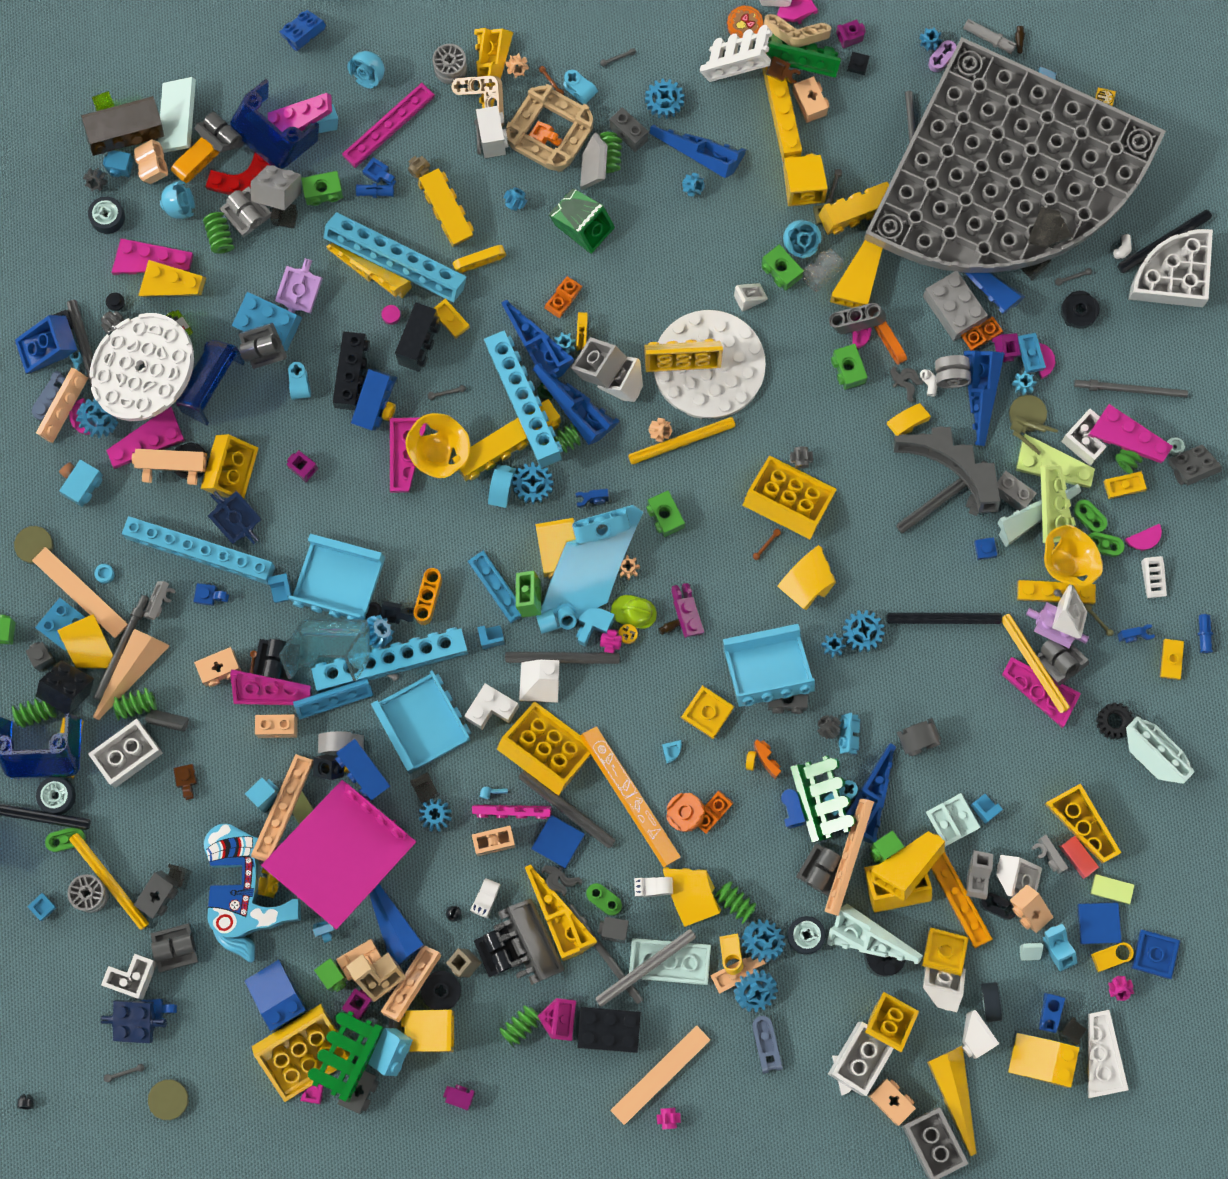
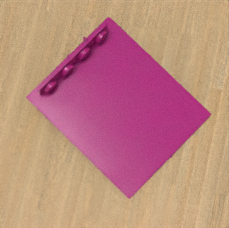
(338, 854)

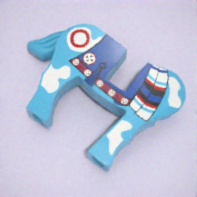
(233, 907)

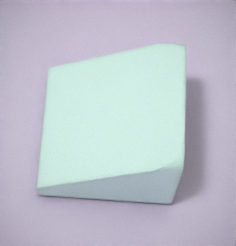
(1031, 951)

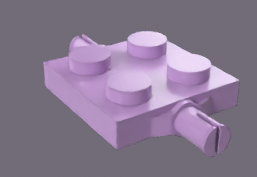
(299, 288)
(1044, 625)

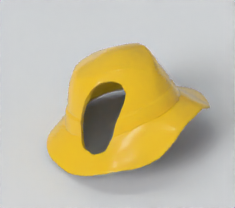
(433, 451)
(1072, 557)

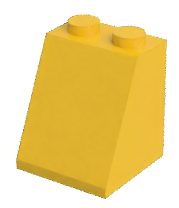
(805, 180)
(552, 539)
(429, 1030)

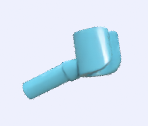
(77, 361)
(486, 792)

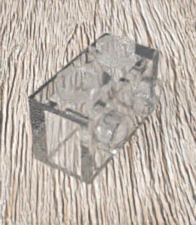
(820, 272)

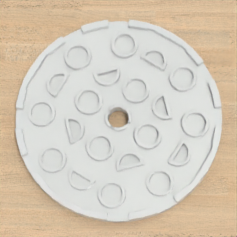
(718, 390)
(148, 392)

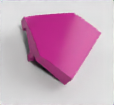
(797, 11)
(559, 1019)

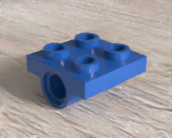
(302, 29)

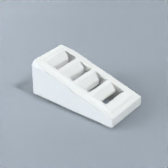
(1147, 577)

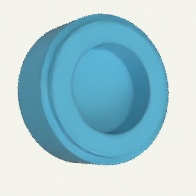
(104, 573)

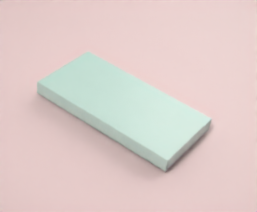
(177, 114)
(685, 966)

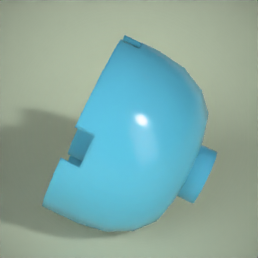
(366, 68)
(177, 200)
(802, 238)

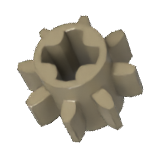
(418, 166)

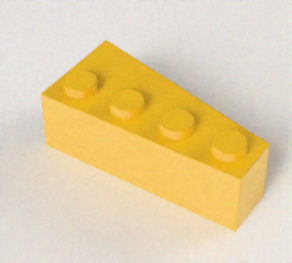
(446, 207)
(852, 211)
(1082, 819)

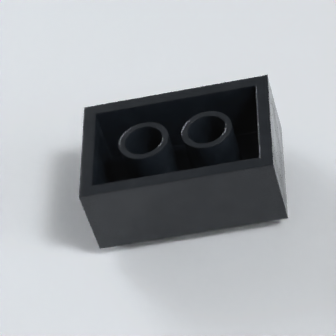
(418, 337)
(609, 1030)

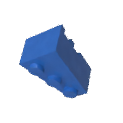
(373, 399)
(362, 770)

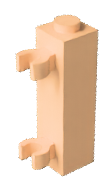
(169, 461)

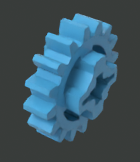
(664, 106)
(95, 419)
(540, 483)
(871, 629)
(763, 940)
(755, 990)

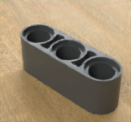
(849, 315)

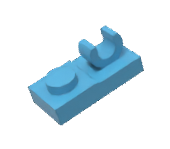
(1031, 353)

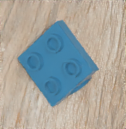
(57, 617)

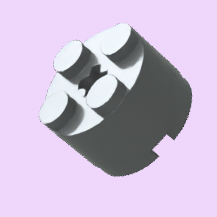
(919, 736)

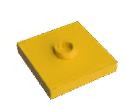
(707, 712)
(945, 951)

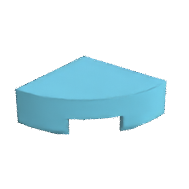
(671, 750)

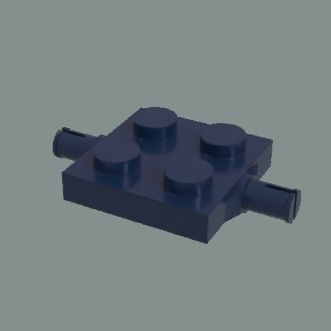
(234, 517)
(133, 1021)

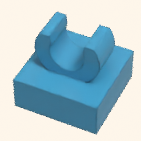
(323, 928)

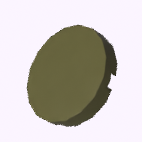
(1029, 408)
(31, 542)
(168, 1099)

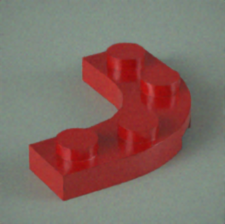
(228, 183)

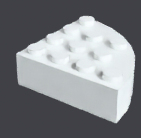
(1176, 271)

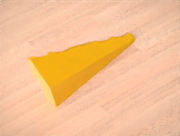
(492, 51)
(388, 280)
(568, 932)
(952, 1081)

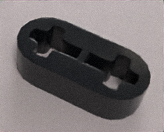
(996, 910)

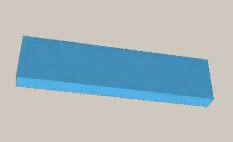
(495, 585)
(333, 698)

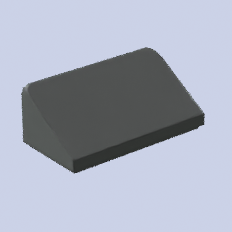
(167, 720)

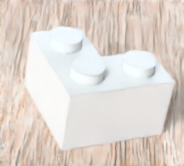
(492, 135)
(1082, 445)
(490, 702)
(135, 980)

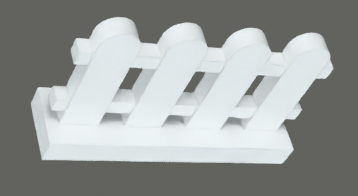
(737, 63)

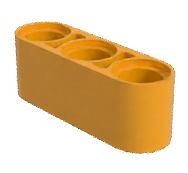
(194, 160)
(428, 587)

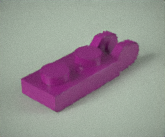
(687, 611)

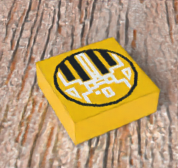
(1105, 95)

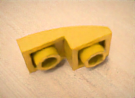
(908, 419)

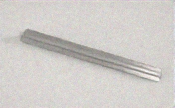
(645, 967)

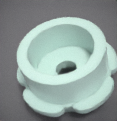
(1179, 443)

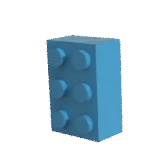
(259, 312)

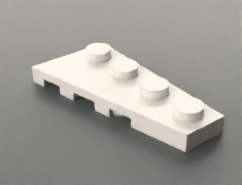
(1104, 1059)

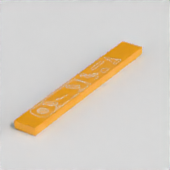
(630, 796)

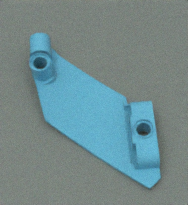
(588, 567)

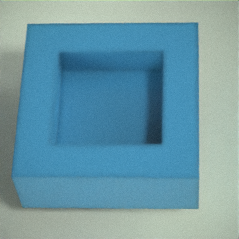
(42, 907)

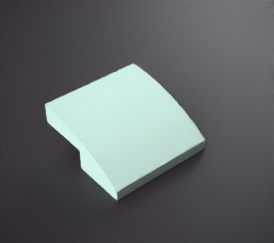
(953, 819)

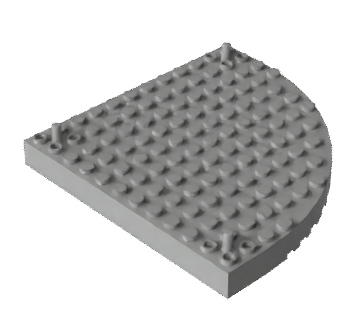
(995, 153)

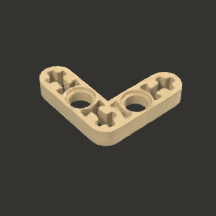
(797, 37)
(489, 92)

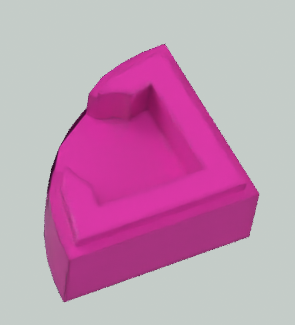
(313, 1094)

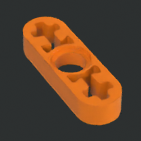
(891, 343)

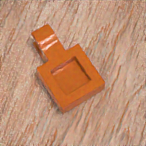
(544, 133)

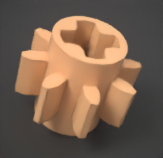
(516, 60)
(660, 429)
(631, 562)

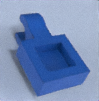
(378, 171)
(594, 496)
(208, 595)
(1132, 634)
(159, 1008)

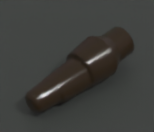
(1020, 36)
(669, 627)

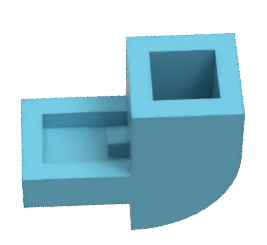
(501, 485)
(594, 619)
(1059, 947)

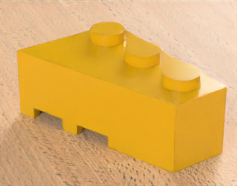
(170, 281)

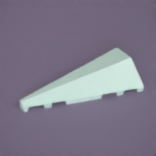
(1025, 519)
(859, 932)

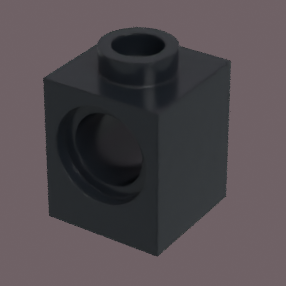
(327, 767)

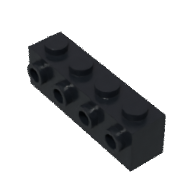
(350, 370)

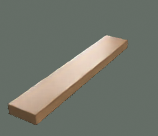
(80, 592)
(282, 807)
(849, 857)
(660, 1075)

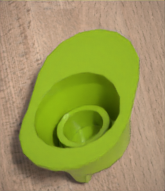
(634, 611)

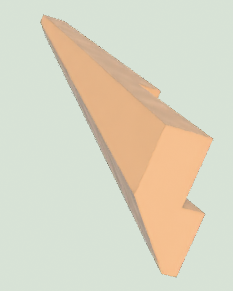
(136, 659)

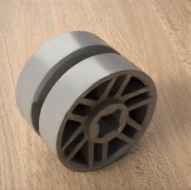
(449, 63)
(952, 371)
(93, 902)

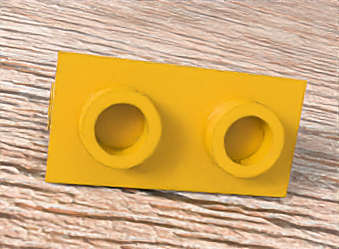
(268, 886)

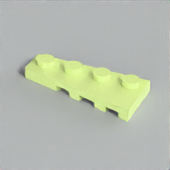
(1073, 470)
(1054, 501)

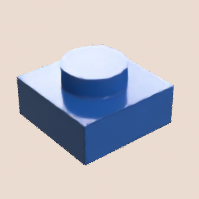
(985, 548)

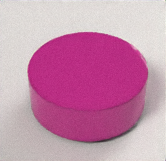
(391, 314)

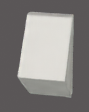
(749, 295)

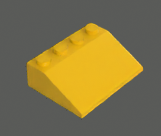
(683, 356)
(789, 497)
(545, 748)
(293, 1051)

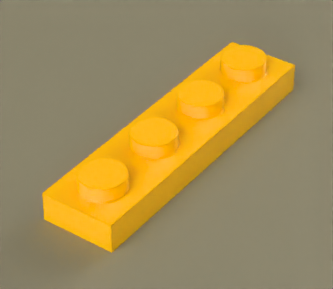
(1044, 591)

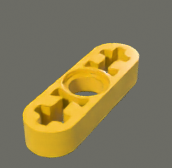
(479, 259)

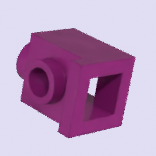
(850, 38)
(1008, 345)
(298, 459)
(350, 1004)
(459, 1097)

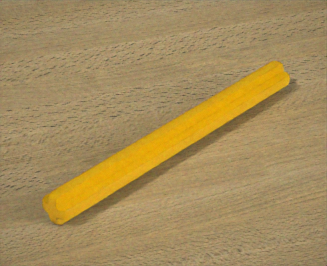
(681, 440)
(1035, 663)
(109, 881)

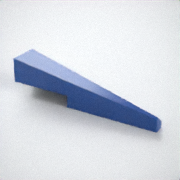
(704, 151)
(997, 290)
(538, 343)
(985, 374)
(588, 419)
(874, 790)
(396, 932)

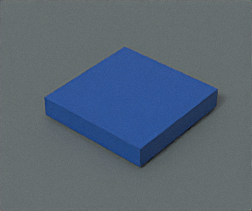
(558, 841)
(1099, 923)
(1155, 954)

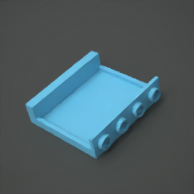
(338, 578)
(768, 665)
(422, 722)

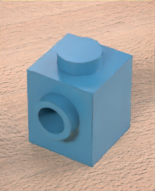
(118, 163)

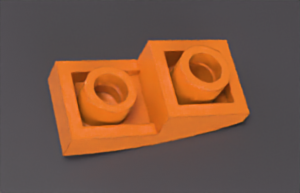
(564, 296)
(982, 333)
(763, 752)
(715, 810)

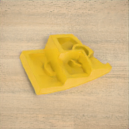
(808, 578)
(86, 643)
(692, 894)

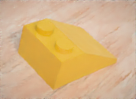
(891, 1021)
(1043, 1060)

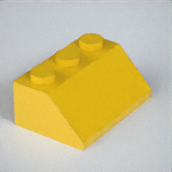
(229, 466)
(883, 900)

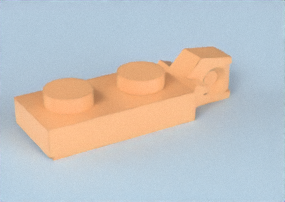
(725, 981)

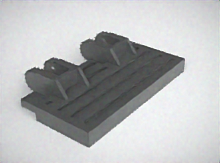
(531, 940)

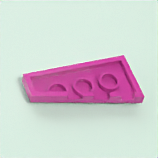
(302, 113)
(134, 256)
(155, 434)
(1128, 434)
(401, 466)
(1027, 683)
(264, 690)
(519, 811)

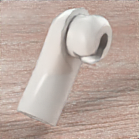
(1125, 249)
(930, 379)

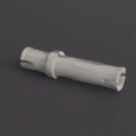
(990, 36)

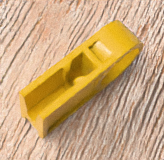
(581, 330)
(731, 950)
(1107, 958)

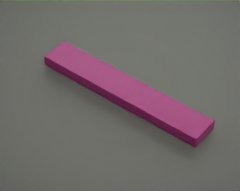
(388, 125)

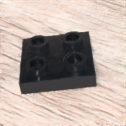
(268, 659)
(496, 954)

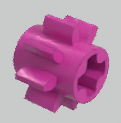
(611, 641)
(1121, 988)
(668, 1118)

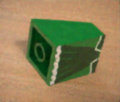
(582, 220)

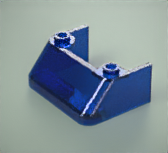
(266, 139)
(206, 378)
(59, 760)

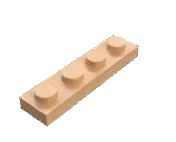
(62, 405)
(410, 986)

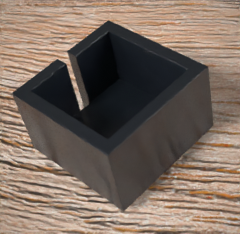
(64, 687)

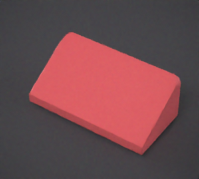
(1079, 857)

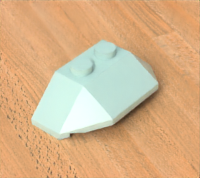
(1157, 752)

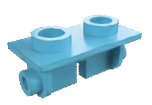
(849, 725)

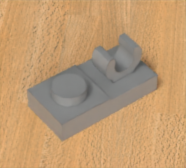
(159, 594)
(1055, 860)

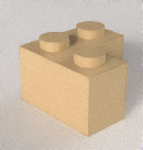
(378, 977)

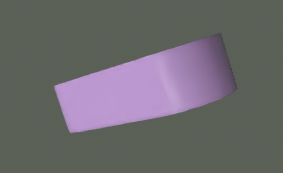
(939, 53)

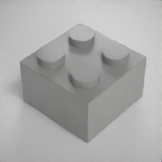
(275, 187)
(599, 362)

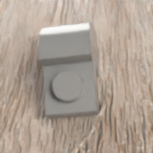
(332, 742)
(979, 874)

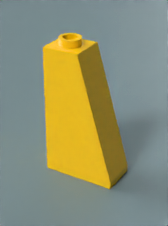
(857, 282)
(908, 866)

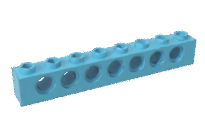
(395, 257)
(544, 454)
(198, 550)
(400, 664)

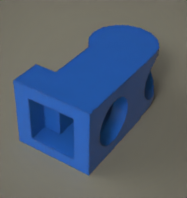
(794, 808)
(1051, 1012)

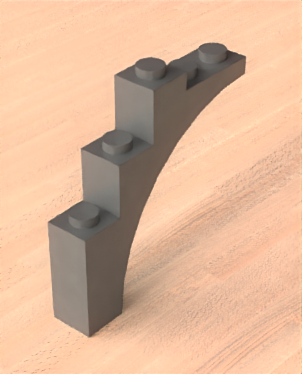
(960, 459)

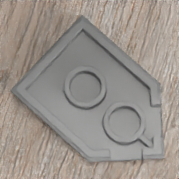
(593, 162)

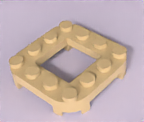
(560, 157)

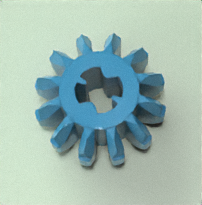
(379, 631)
(441, 811)

